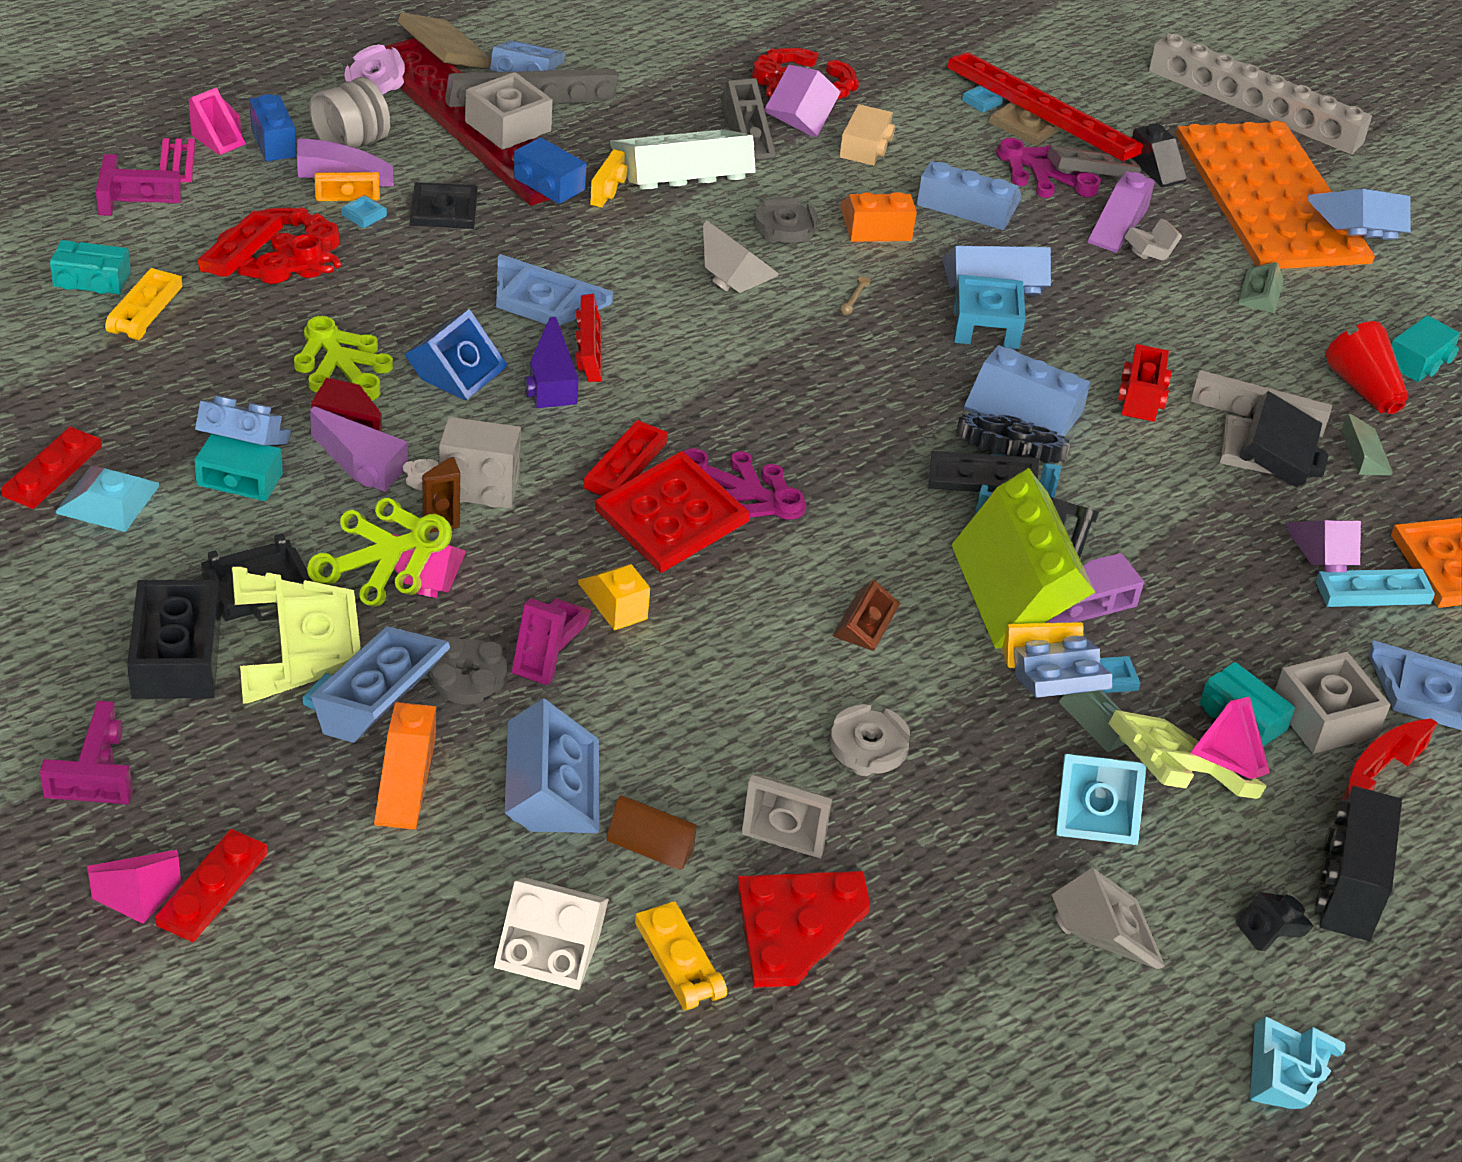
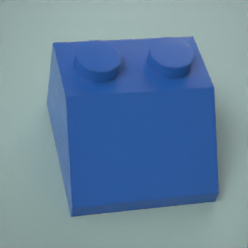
(457, 357)

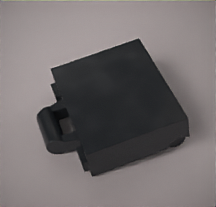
(1285, 441)
(274, 558)

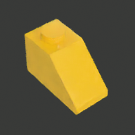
(618, 595)

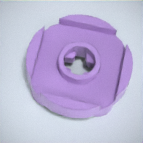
(388, 63)

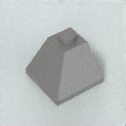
(732, 262)
(786, 815)
(1106, 918)

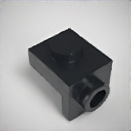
(1273, 917)

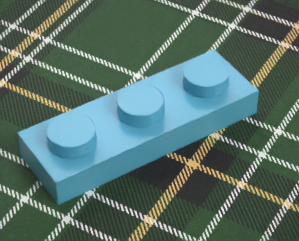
(1375, 587)

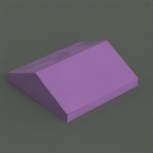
(803, 99)

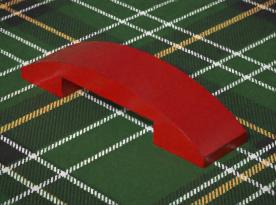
(1402, 743)

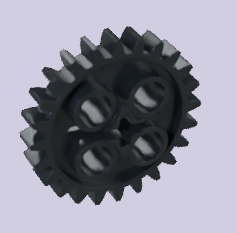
(1012, 437)

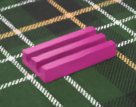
(178, 147)

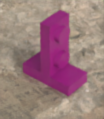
(134, 185)
(543, 634)
(94, 775)

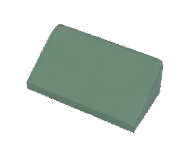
(1262, 287)
(1365, 447)
(1093, 713)

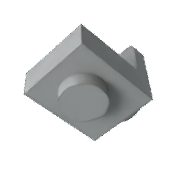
(1155, 244)

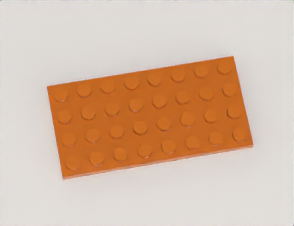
(1263, 190)

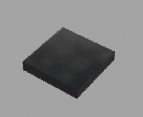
(444, 205)

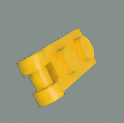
(143, 303)
(680, 955)

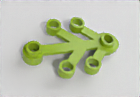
(323, 332)
(387, 550)

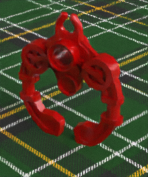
(769, 72)
(299, 254)

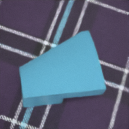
(1292, 1077)

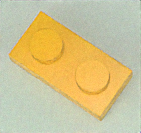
(608, 177)

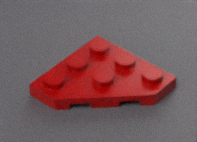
(797, 920)

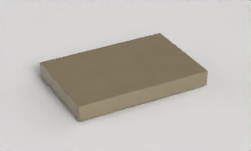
(444, 41)

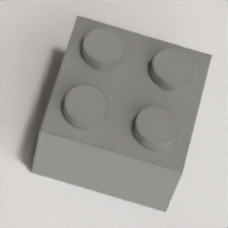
(508, 110)
(486, 460)
(1332, 702)

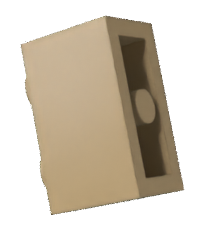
(867, 135)

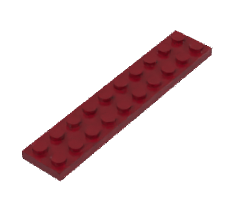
(427, 85)

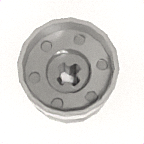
(350, 113)

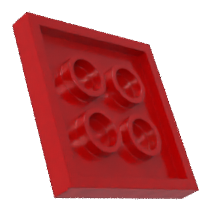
(671, 511)

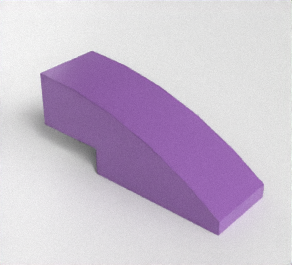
(331, 157)

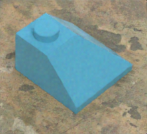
(107, 498)
(1101, 799)

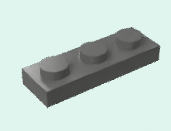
(1093, 162)

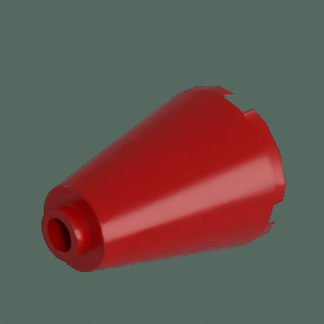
(1369, 366)

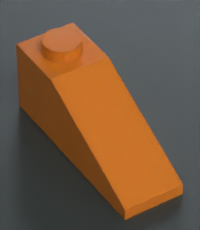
(406, 765)

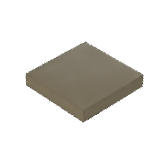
(1023, 124)

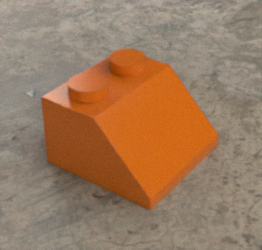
(879, 216)

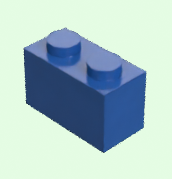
(272, 127)
(549, 170)

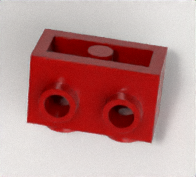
(1145, 383)

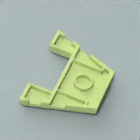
(314, 627)
(1168, 756)

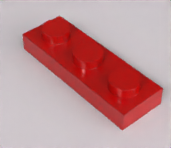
(240, 243)
(589, 338)
(626, 458)
(51, 467)
(211, 885)

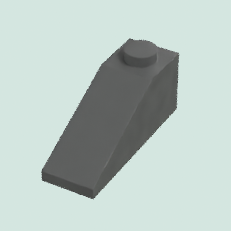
(746, 114)

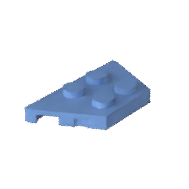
(541, 292)
(1419, 684)

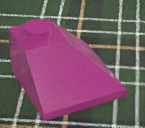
(437, 573)

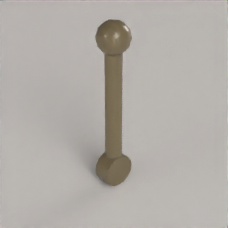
(847, 308)

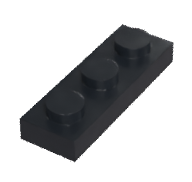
(971, 470)

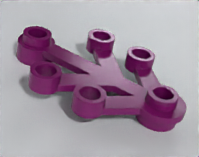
(1016, 154)
(783, 502)

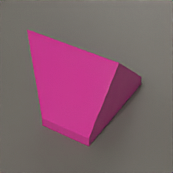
(215, 122)
(1235, 741)
(135, 884)

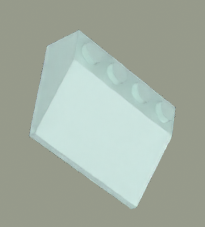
(687, 157)

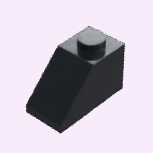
(1159, 155)

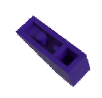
(552, 372)

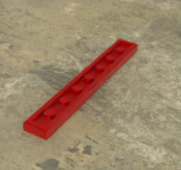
(1046, 106)

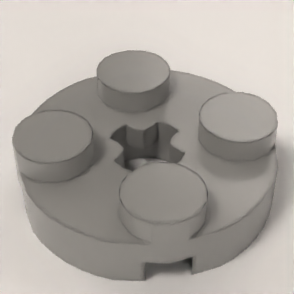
(865, 756)

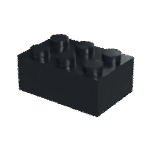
(174, 639)
(1359, 863)

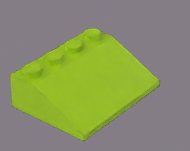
(1020, 558)

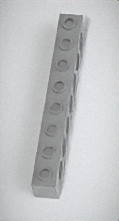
(1268, 104)

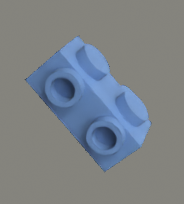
(520, 56)
(246, 424)
(1061, 667)

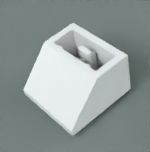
(550, 932)

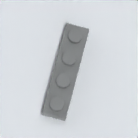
(1243, 397)

